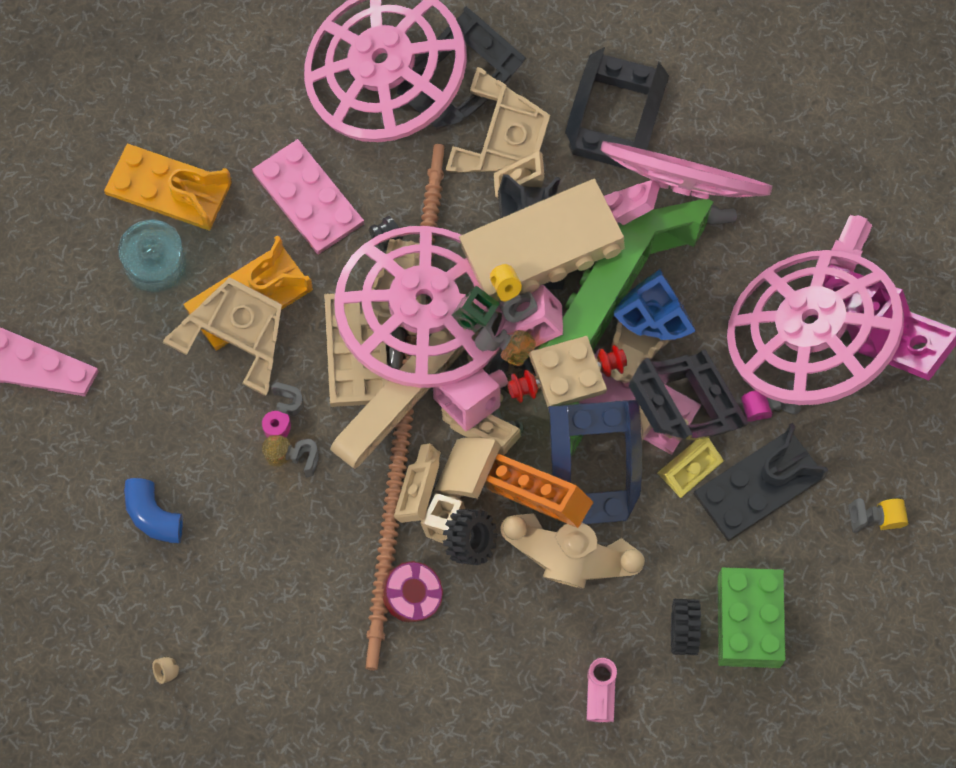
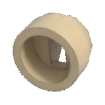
(169, 669)

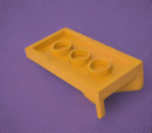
(169, 186)
(271, 275)

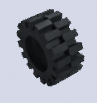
(458, 534)
(685, 626)

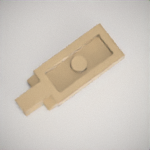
(489, 428)
(418, 485)

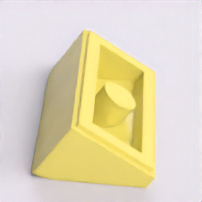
(691, 466)

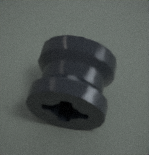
(386, 225)

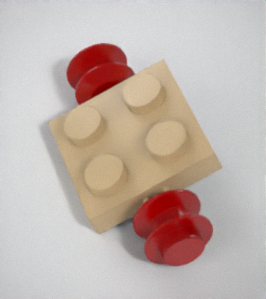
(567, 372)

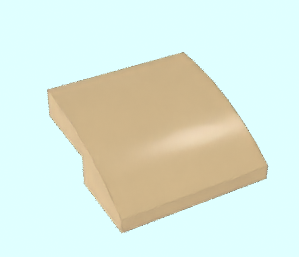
(467, 467)

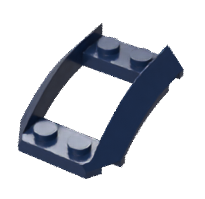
(597, 419)

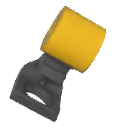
(508, 289)
(888, 514)

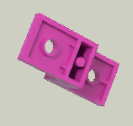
(916, 330)

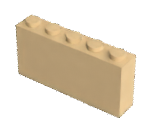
(546, 239)

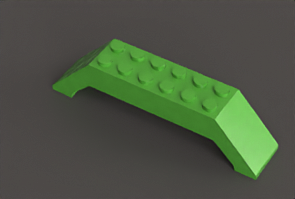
(612, 278)

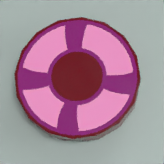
(412, 592)

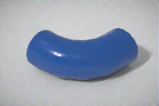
(148, 515)

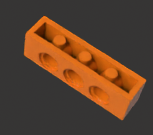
(538, 490)

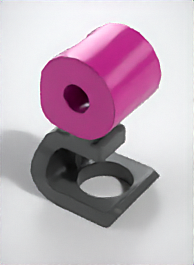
(761, 407)
(278, 421)

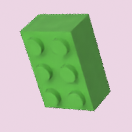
(751, 618)

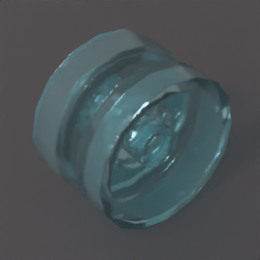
(152, 255)

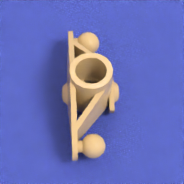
(571, 552)

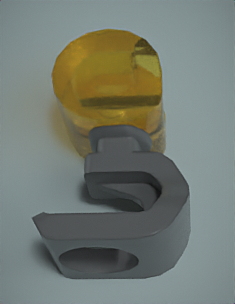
(514, 347)
(278, 451)

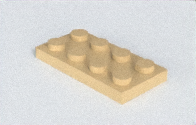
(349, 379)

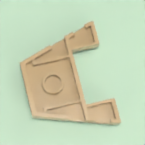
(513, 134)
(241, 319)

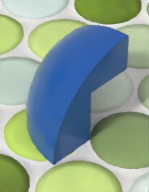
(654, 310)

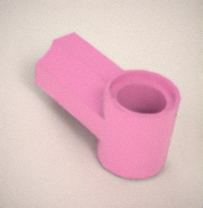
(852, 240)
(601, 694)

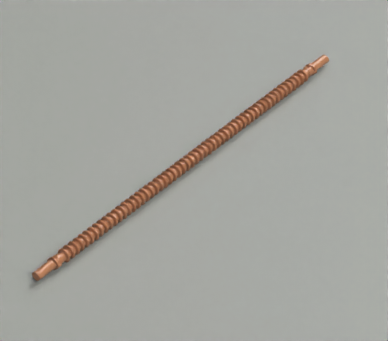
(375, 633)

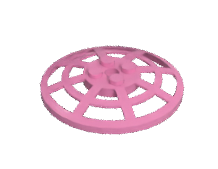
(388, 74)
(684, 175)
(408, 312)
(817, 335)

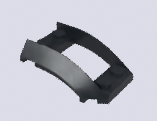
(488, 45)
(621, 74)
(660, 409)

